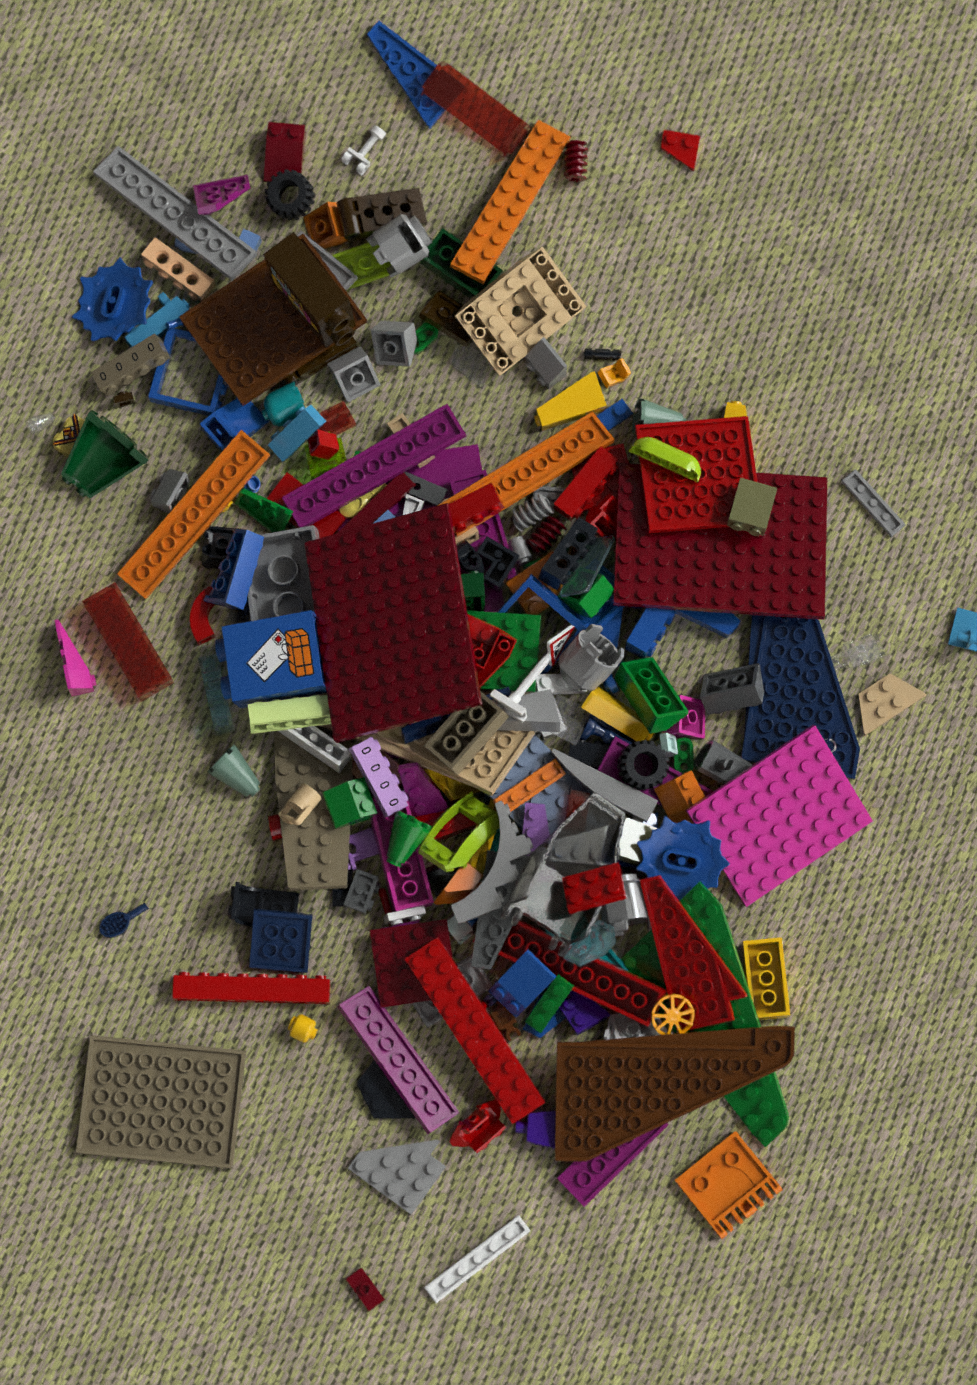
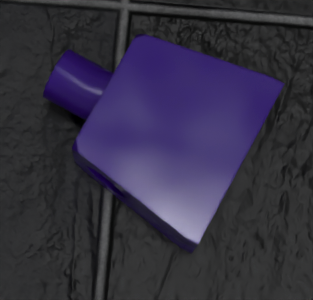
(539, 1129)

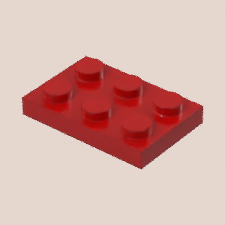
(594, 888)

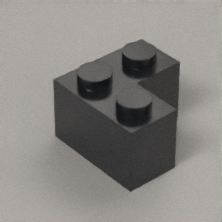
(501, 561)

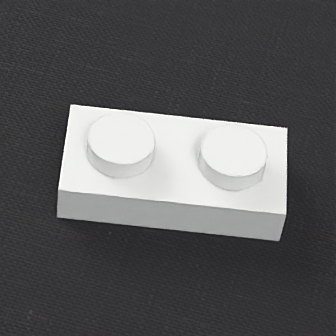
(411, 914)

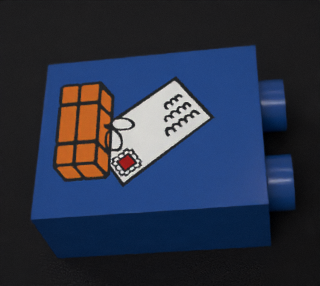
(271, 659)

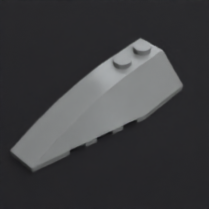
(615, 792)

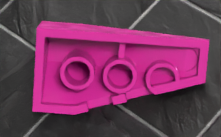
(77, 674)

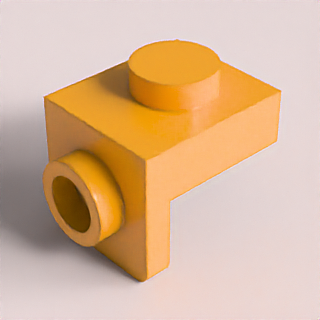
(614, 373)

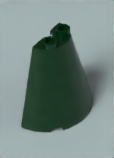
(100, 456)

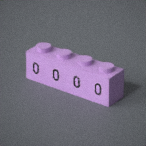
(379, 777)

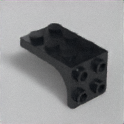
(249, 898)

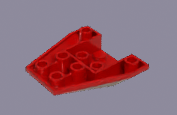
(490, 647)

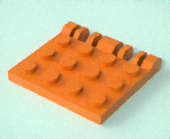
(725, 1181)

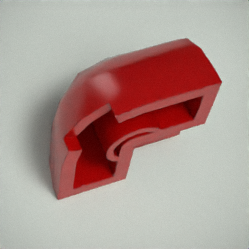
(604, 516)

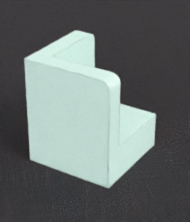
(668, 743)
(460, 932)

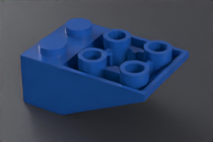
(229, 420)

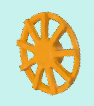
(673, 1015)

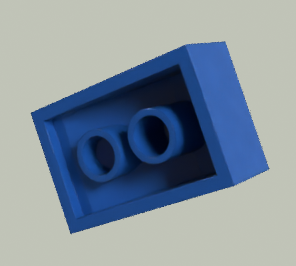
(522, 983)

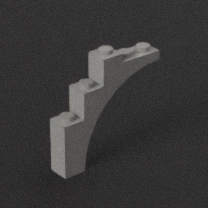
(511, 848)

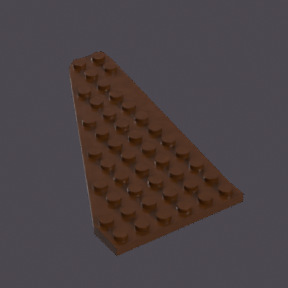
(636, 1084)

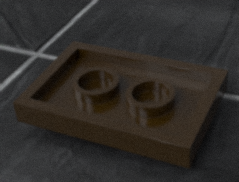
(441, 313)

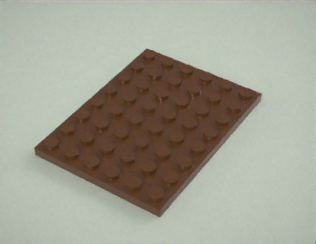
(255, 332)

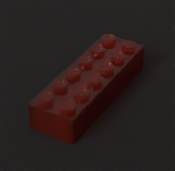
(128, 642)

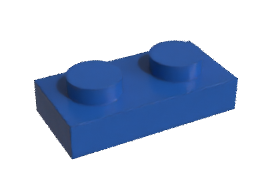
(615, 415)

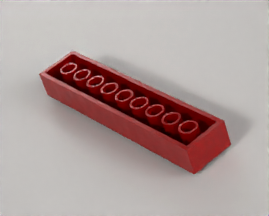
(594, 980)
(475, 1030)

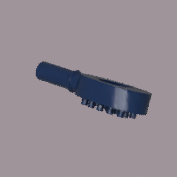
(118, 922)

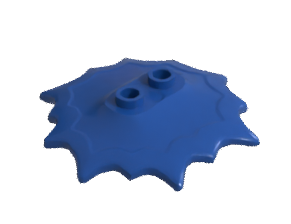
(113, 301)
(684, 841)

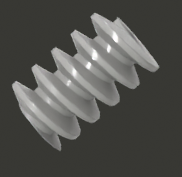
(532, 512)

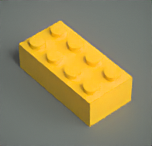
(766, 977)

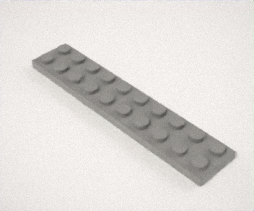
(175, 213)

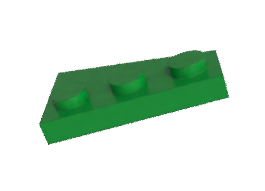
(266, 512)

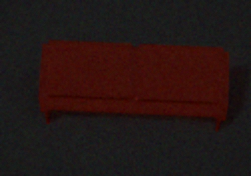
(476, 108)

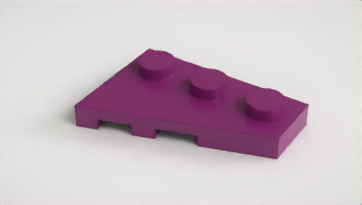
(420, 791)

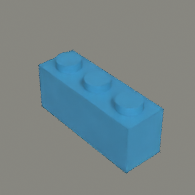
(296, 432)

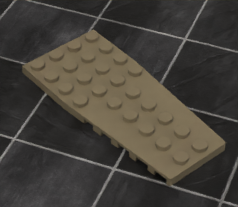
(313, 850)

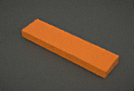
(531, 785)

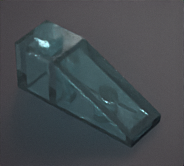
(594, 946)

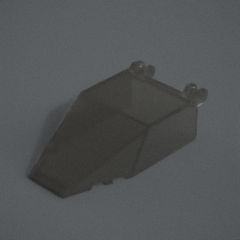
(579, 844)

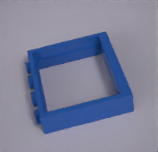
(156, 397)
(554, 601)

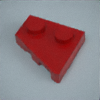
(681, 146)

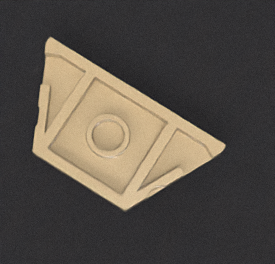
(885, 701)

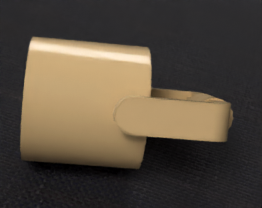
(302, 802)

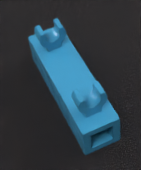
(157, 322)

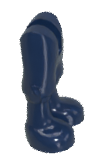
(599, 728)

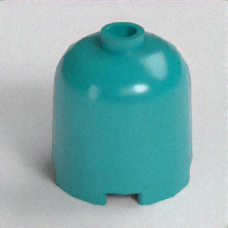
(282, 404)

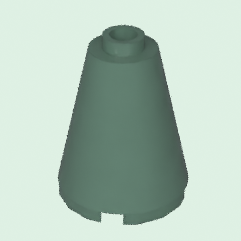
(653, 413)
(235, 772)

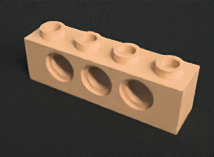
(158, 250)

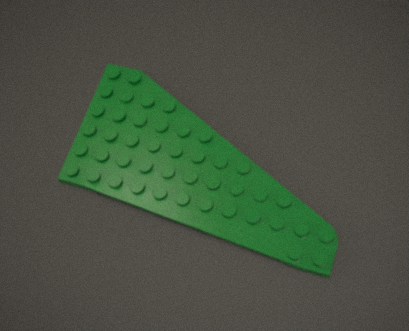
(762, 1101)

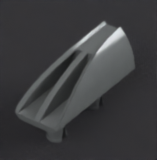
(719, 762)

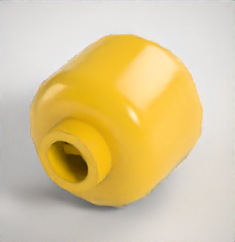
(302, 1028)

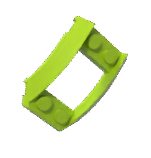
(474, 810)

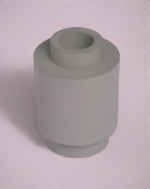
(521, 548)

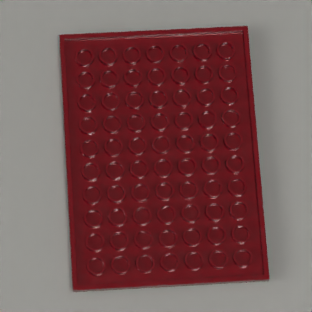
(722, 566)
(392, 623)

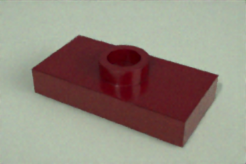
(365, 1289)

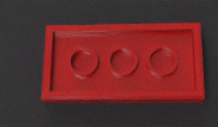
(326, 526)

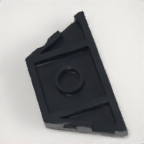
(381, 1095)

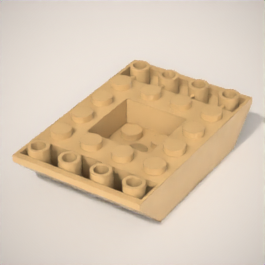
(545, 305)

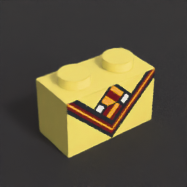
(65, 440)

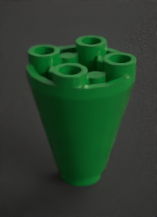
(405, 837)

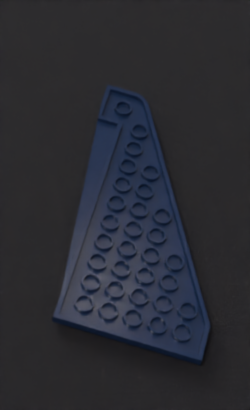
(798, 691)

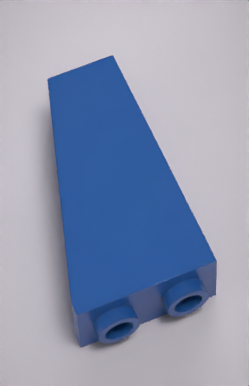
(719, 623)

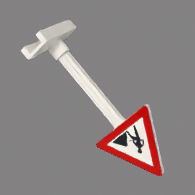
(510, 704)

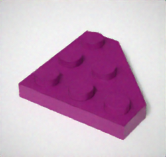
(217, 194)

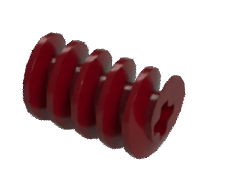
(574, 160)
(544, 535)

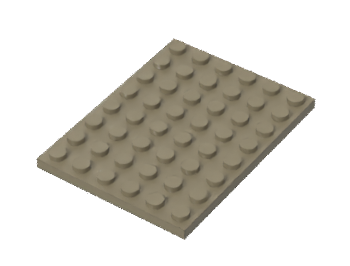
(161, 1102)

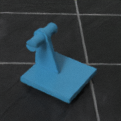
(964, 630)

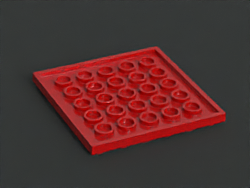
(724, 456)

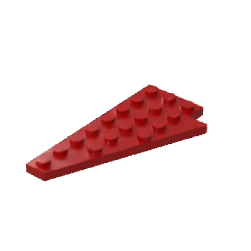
(688, 959)

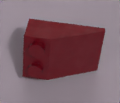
(284, 148)

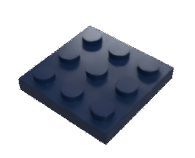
(280, 940)

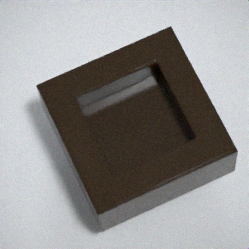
(124, 399)

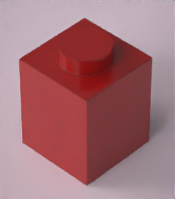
(323, 444)

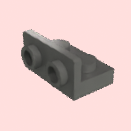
(361, 892)

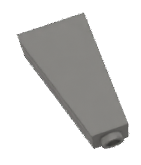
(540, 712)

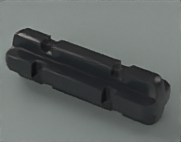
(602, 354)

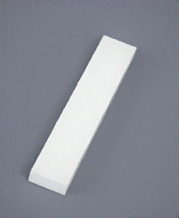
(477, 1259)

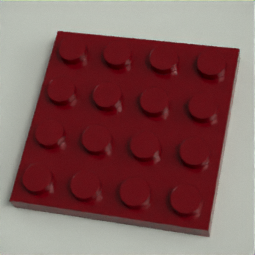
(390, 947)

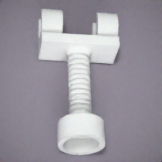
(376, 134)

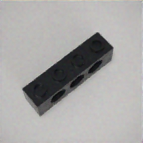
(551, 571)

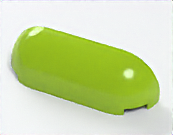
(667, 457)

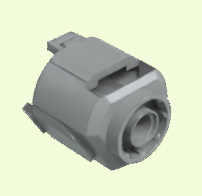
(400, 242)
(589, 659)
(627, 911)

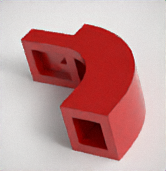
(200, 618)

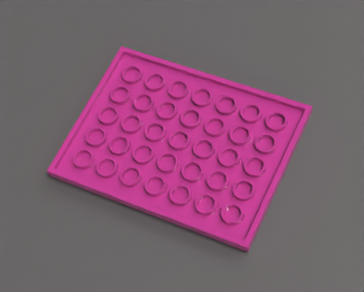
(781, 814)

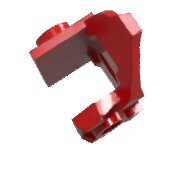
(467, 1133)

